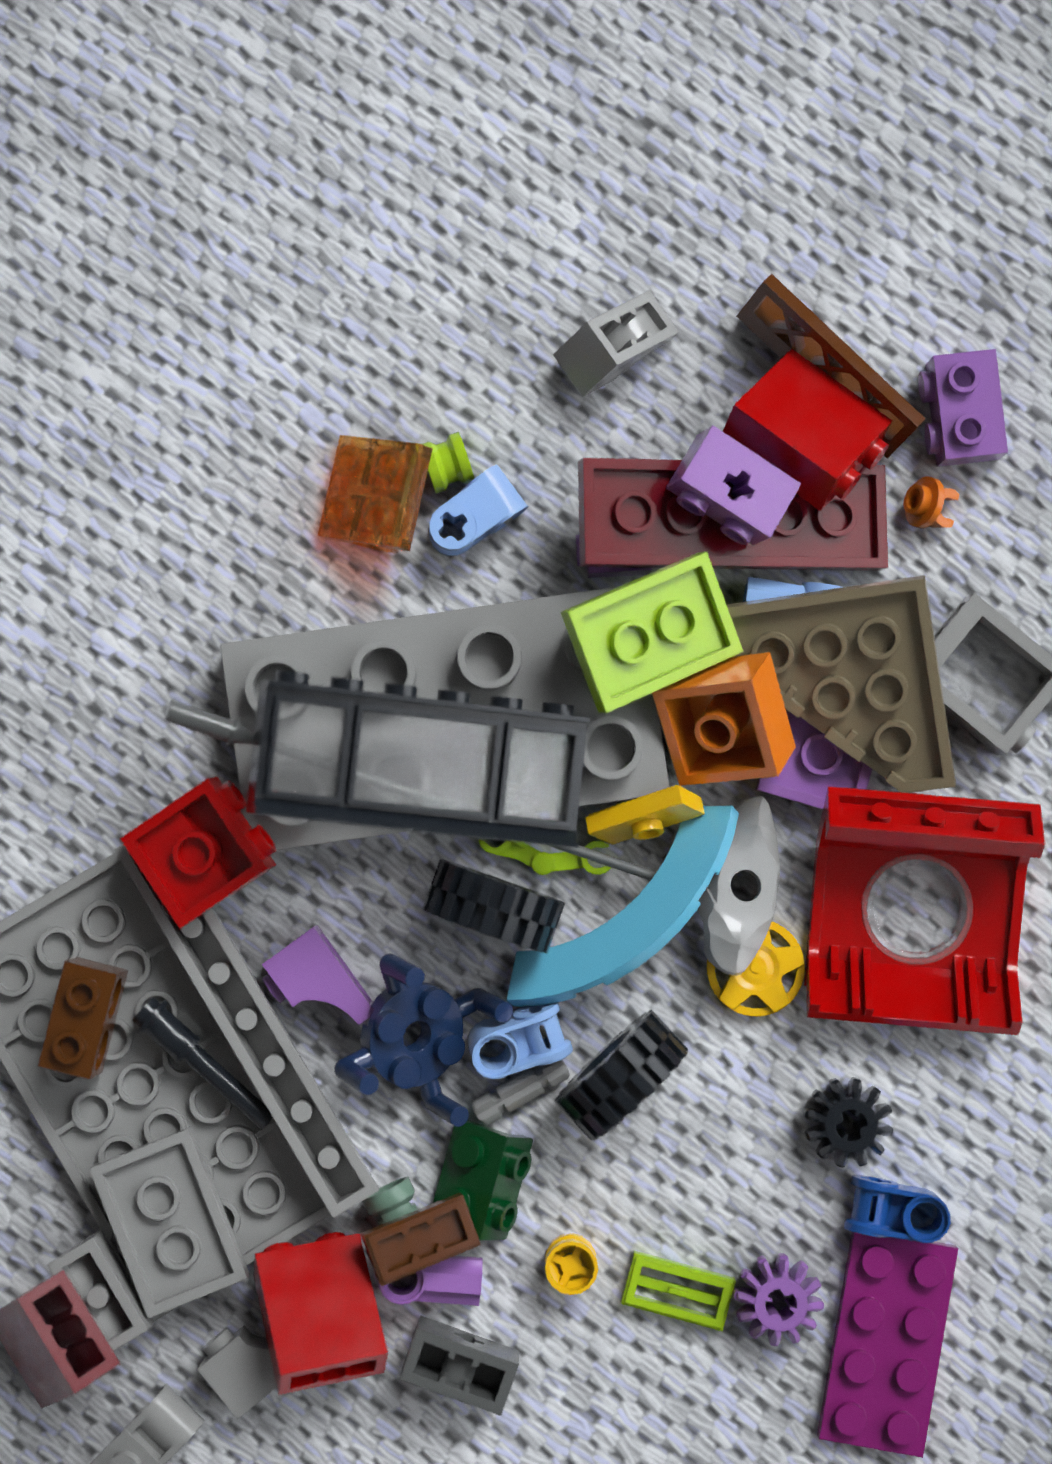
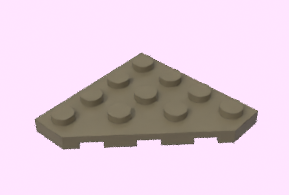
(860, 673)

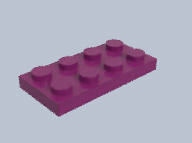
(887, 1343)

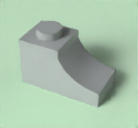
(615, 342)
(238, 1369)

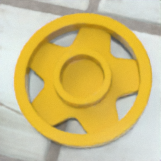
(763, 977)

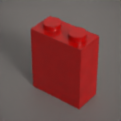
(810, 428)
(319, 1312)

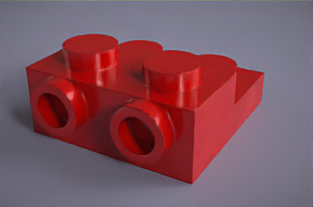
(200, 849)

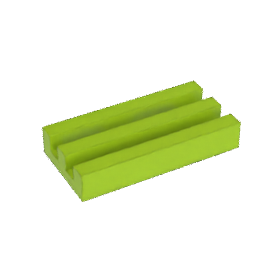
(721, 1301)

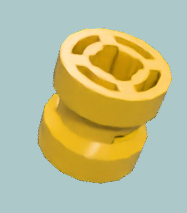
(568, 1272)

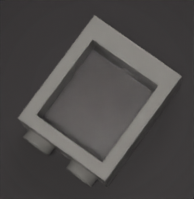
(992, 676)

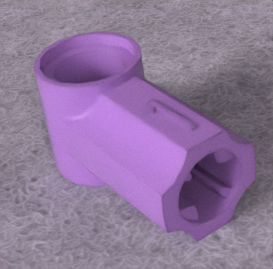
(448, 1282)

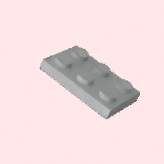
(169, 1222)

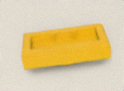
(645, 815)

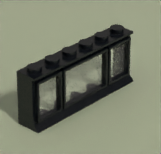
(416, 761)

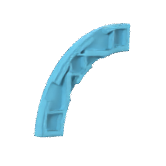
(640, 927)

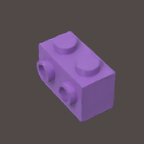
(964, 408)

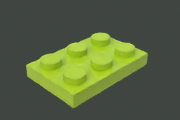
(652, 632)

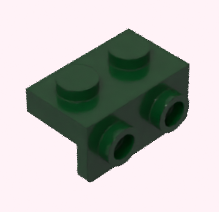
(489, 1173)

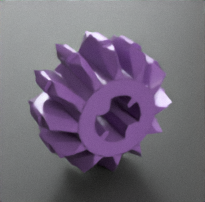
(789, 1283)

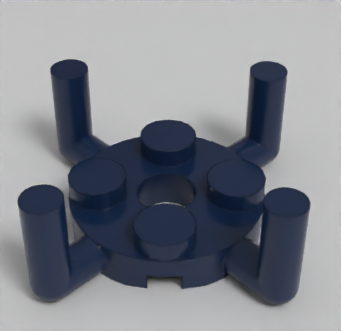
(437, 1047)

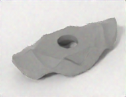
(733, 926)

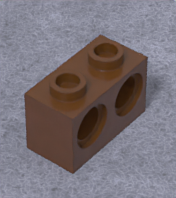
(83, 1018)

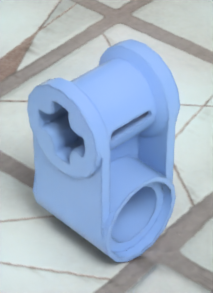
(481, 507)
(523, 1041)

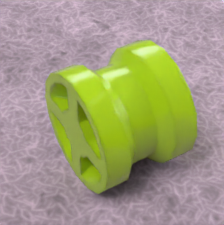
(449, 463)

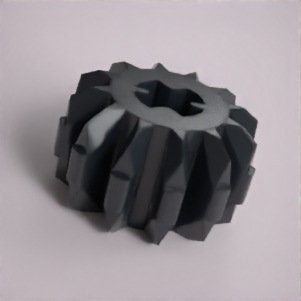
(831, 1115)

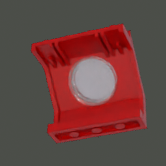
(930, 850)

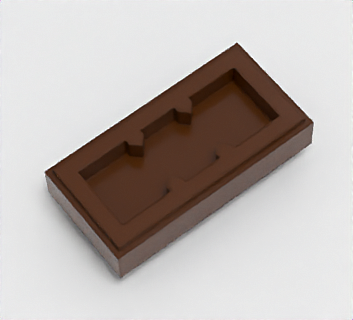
(420, 1239)

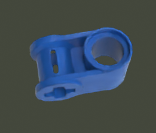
(892, 1210)

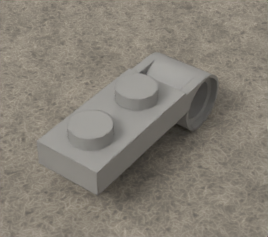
(154, 1433)

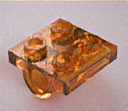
(375, 493)

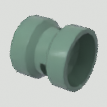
(391, 1201)

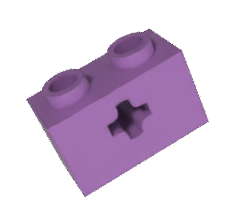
(759, 487)

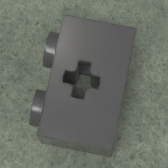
(460, 1365)

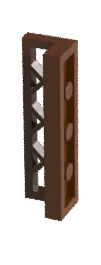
(789, 324)

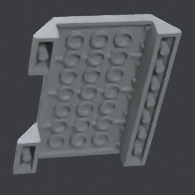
(267, 1178)

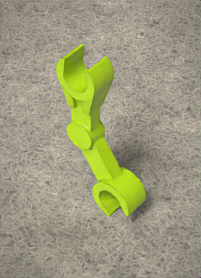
(544, 862)

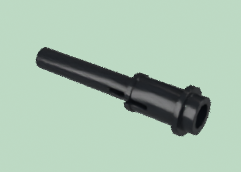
(182, 1044)

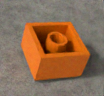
(726, 722)

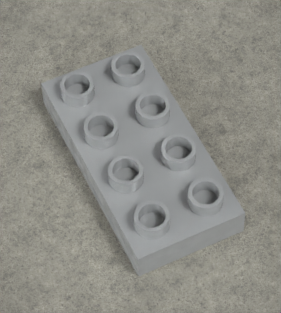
(480, 650)

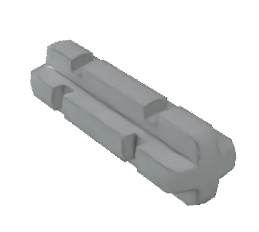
(518, 1091)

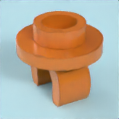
(925, 502)

